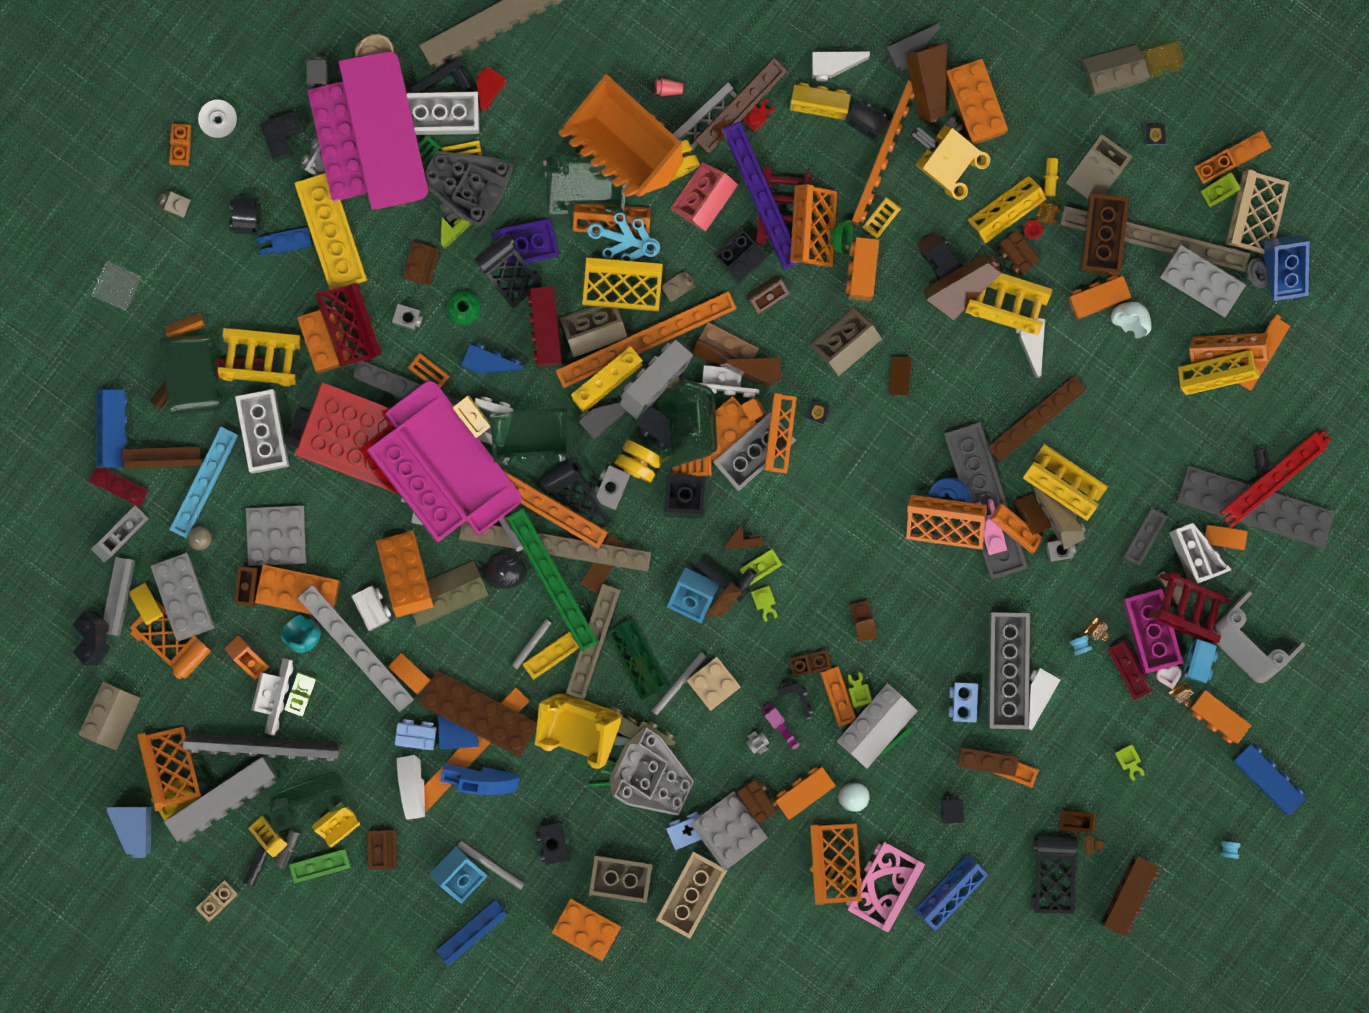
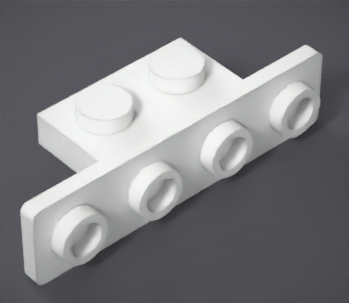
(725, 380)
(271, 693)

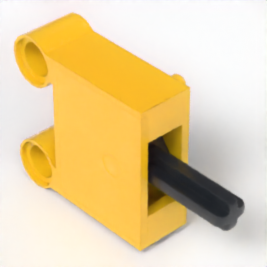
(948, 158)

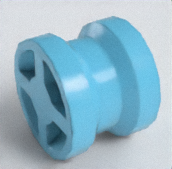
(1081, 645)
(1230, 849)

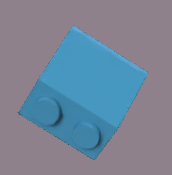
(693, 595)
(1199, 661)
(458, 875)

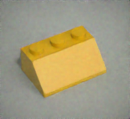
(820, 101)

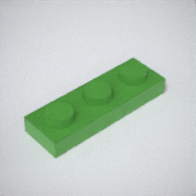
(320, 866)

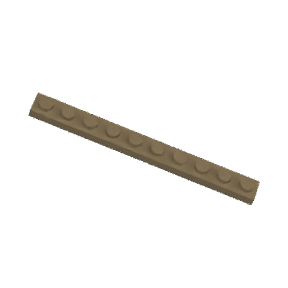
(1165, 241)
(566, 548)

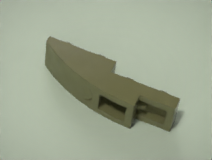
(629, 728)

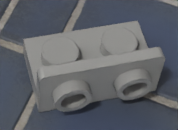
(313, 160)

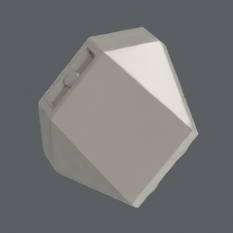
(650, 775)

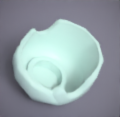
(853, 797)

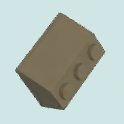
(1115, 70)
(593, 328)
(846, 341)
(1061, 520)
(109, 716)

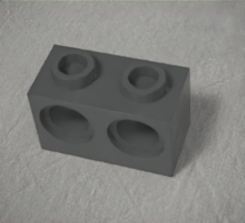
(317, 72)

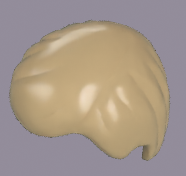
(373, 45)

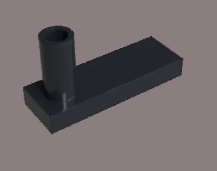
(453, 69)
(724, 578)

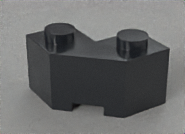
(938, 255)
(93, 646)

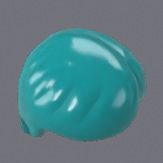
(300, 634)

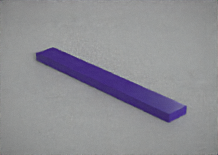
(760, 193)

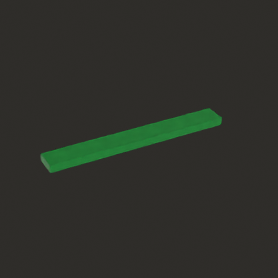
(552, 579)

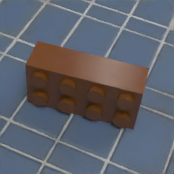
(1104, 234)
(1129, 895)

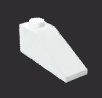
(830, 64)
(1033, 348)
(1040, 691)

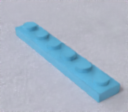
(204, 482)

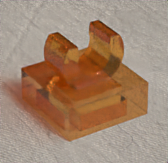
(1047, 213)
(1097, 630)
(1181, 694)
(1090, 845)

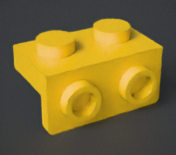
(171, 810)
(336, 825)

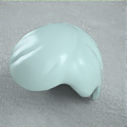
(1132, 317)

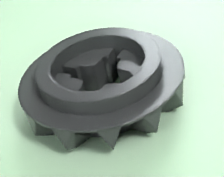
(1257, 266)

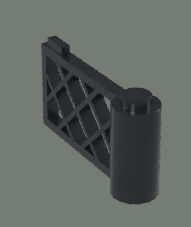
(496, 257)
(566, 474)
(1059, 849)

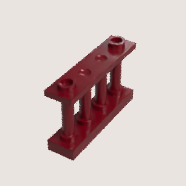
(770, 179)
(1178, 620)

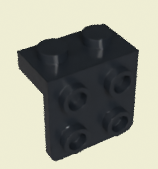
(788, 687)

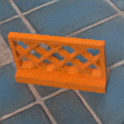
(803, 225)
(946, 510)
(152, 768)
(819, 868)

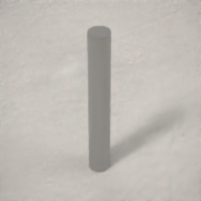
(511, 534)
(531, 644)

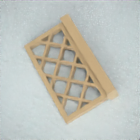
(1243, 204)

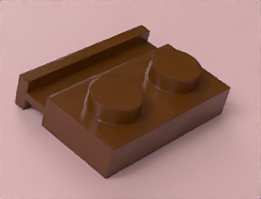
(421, 264)
(382, 850)

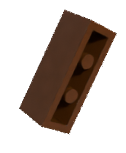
(987, 760)

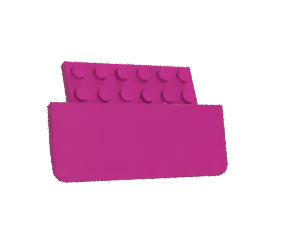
(369, 133)
(442, 466)

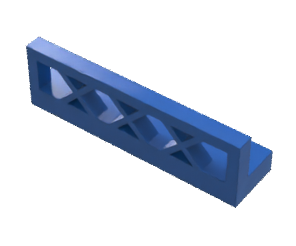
(948, 890)
(471, 932)

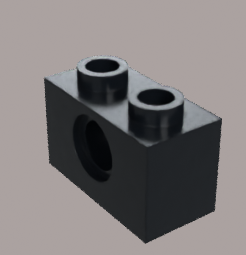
(952, 809)
(556, 832)

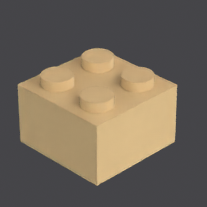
(713, 683)

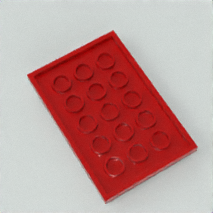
(342, 431)

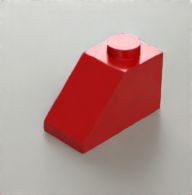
(489, 87)

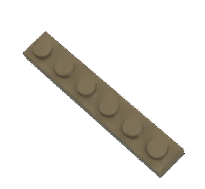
(599, 624)

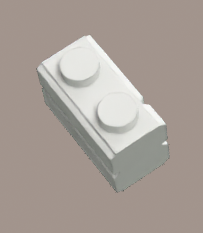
(371, 608)

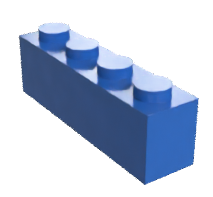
(110, 428)
(1268, 779)

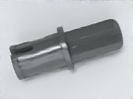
(285, 854)

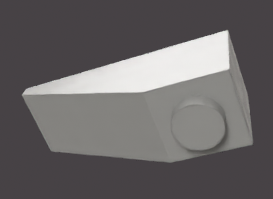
(119, 533)

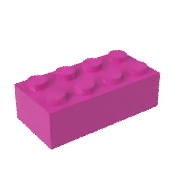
(1153, 640)

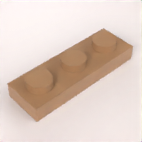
(727, 342)

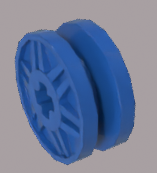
(950, 487)

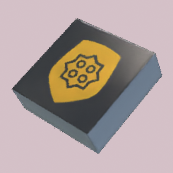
(1155, 134)
(817, 412)

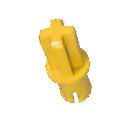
(1051, 177)

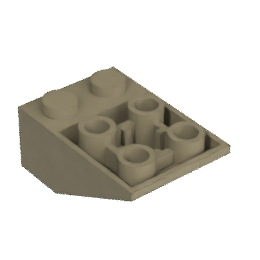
(1099, 168)

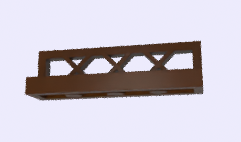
(161, 457)

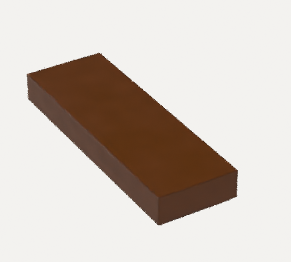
(598, 572)

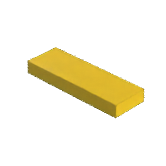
(551, 655)

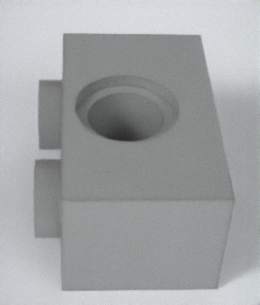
(617, 477)

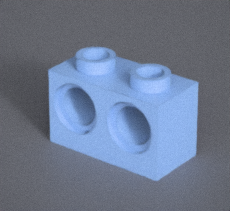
(969, 702)

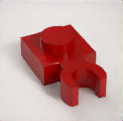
(756, 117)

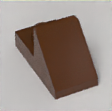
(737, 541)
(863, 621)
(1077, 821)

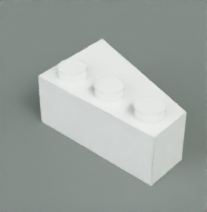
(1196, 555)

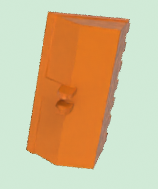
(624, 139)

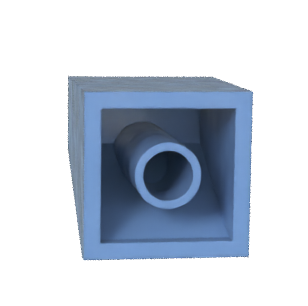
(133, 829)

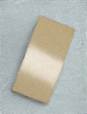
(216, 901)

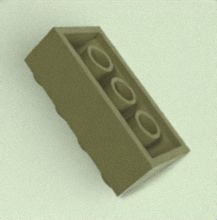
(452, 592)

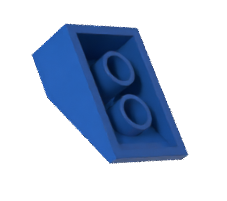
(1287, 266)

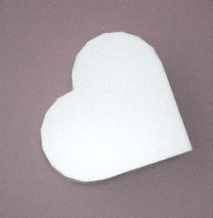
(1169, 676)

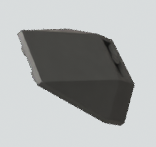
(468, 183)

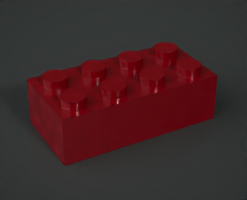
(546, 327)

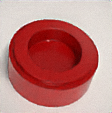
(1033, 229)

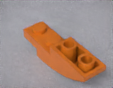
(1232, 157)

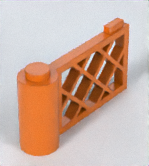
(186, 659)

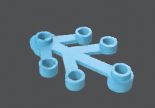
(626, 239)

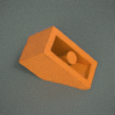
(246, 657)

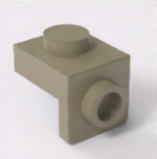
(173, 203)
(678, 286)

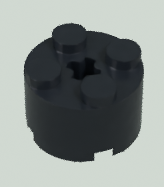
(245, 215)

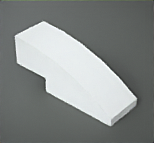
(411, 786)

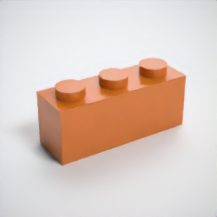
(1099, 297)
(1219, 717)
(804, 792)

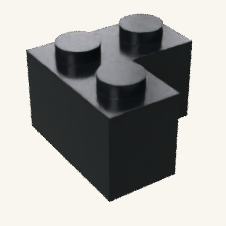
(276, 134)

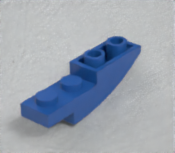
(480, 783)

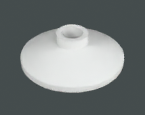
(210, 112)

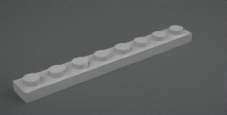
(355, 648)

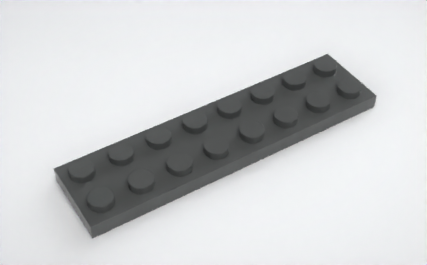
(977, 470)
(1275, 514)
(270, 747)

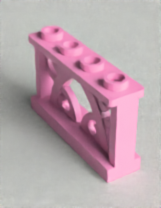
(910, 877)

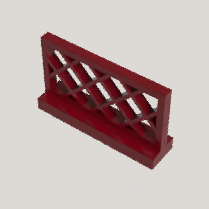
(359, 322)

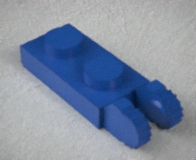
(286, 241)

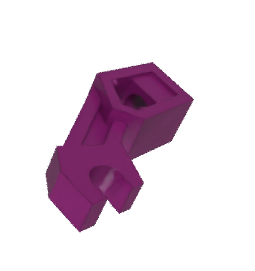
(776, 721)

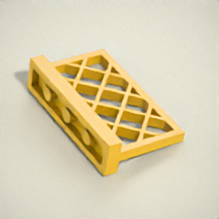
(619, 268)

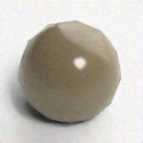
(199, 538)

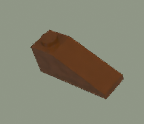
(757, 370)

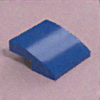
(453, 736)

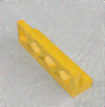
(1009, 211)
(1221, 378)

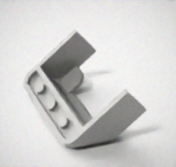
(1244, 651)

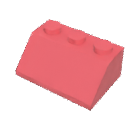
(704, 196)

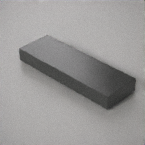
(1144, 537)

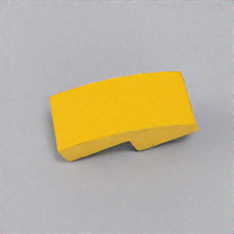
(145, 604)

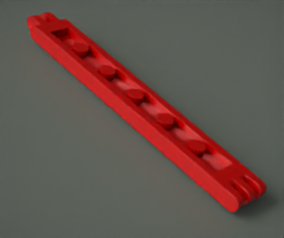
(1275, 477)

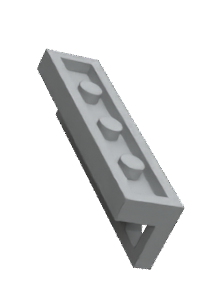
(703, 112)
(118, 595)

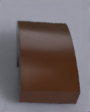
(1033, 514)
(810, 663)

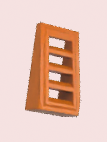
(753, 410)
(683, 469)

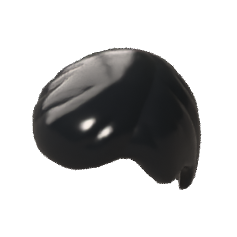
(504, 571)

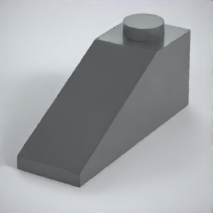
(897, 51)
(601, 418)

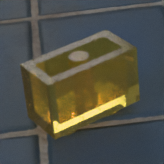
(1164, 59)

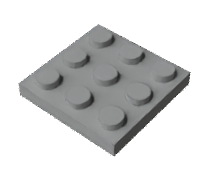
(276, 535)
(729, 831)

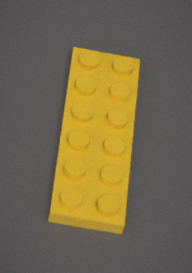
(330, 233)

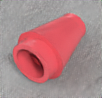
(667, 87)

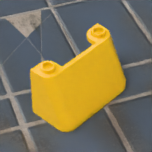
(577, 727)

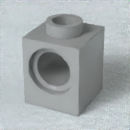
(400, 311)
(1054, 556)

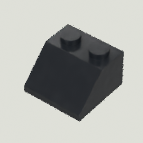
(867, 120)
(684, 496)

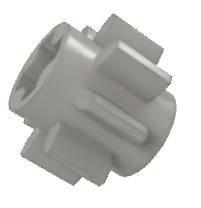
(757, 742)

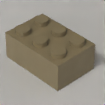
(620, 879)

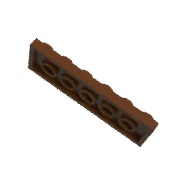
(478, 714)

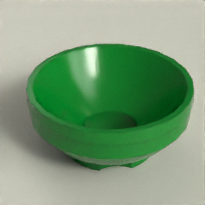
(842, 236)
(468, 316)

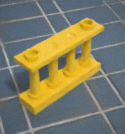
(1019, 288)
(253, 339)
(607, 379)
(1059, 489)

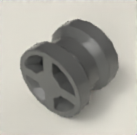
(953, 124)

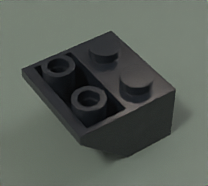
(740, 256)
(655, 426)

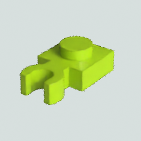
(763, 600)
(859, 693)
(1128, 759)

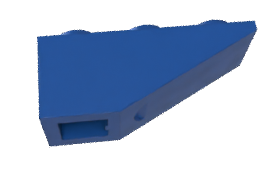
(484, 362)

